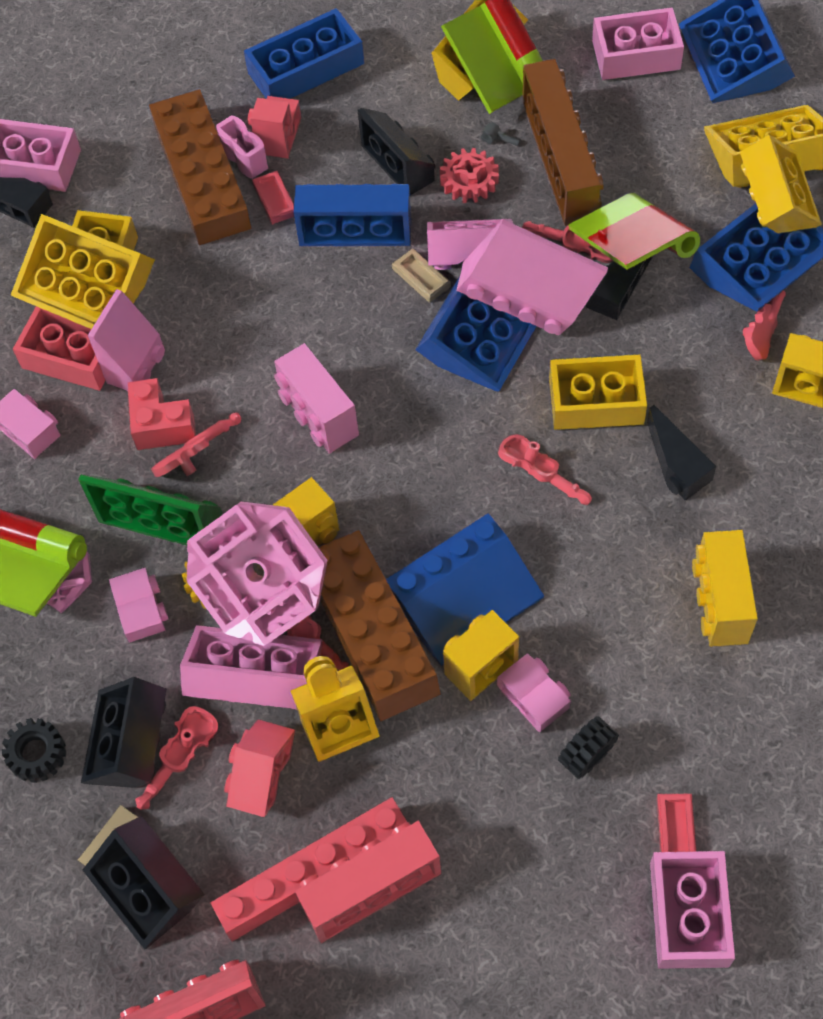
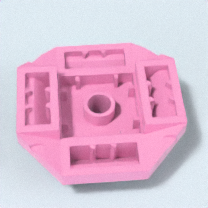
(234, 593)

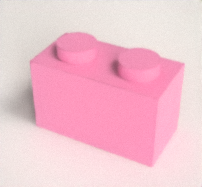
(27, 424)

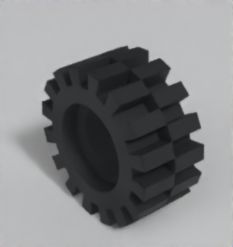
(588, 747)
(47, 763)

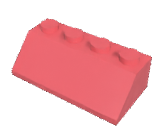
(369, 880)

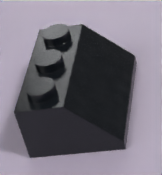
(395, 150)
(124, 734)
(142, 881)

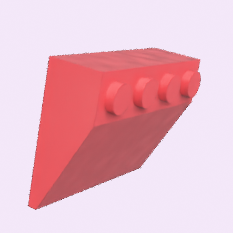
(221, 996)

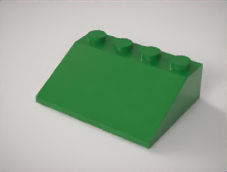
(147, 509)

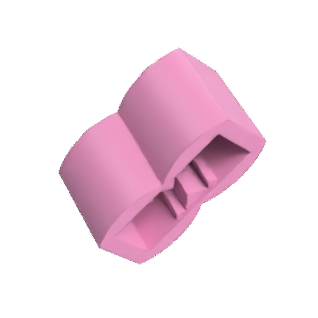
(242, 146)
(138, 605)
(534, 692)

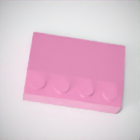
(530, 277)

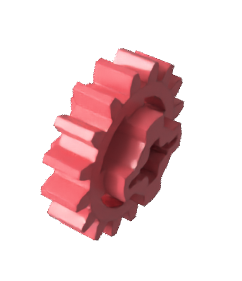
(469, 175)

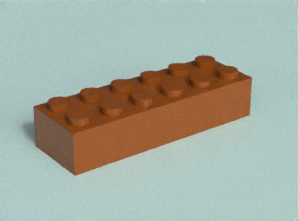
(561, 140)
(200, 167)
(374, 629)

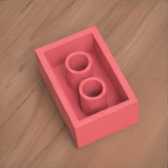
(58, 350)

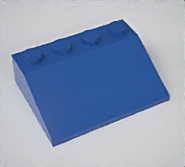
(736, 49)
(754, 261)
(475, 340)
(461, 581)

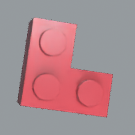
(276, 124)
(155, 422)
(257, 767)

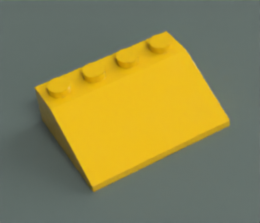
(796, 127)
(77, 272)

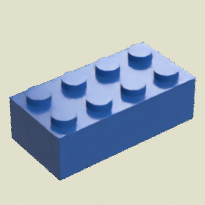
(305, 56)
(353, 215)

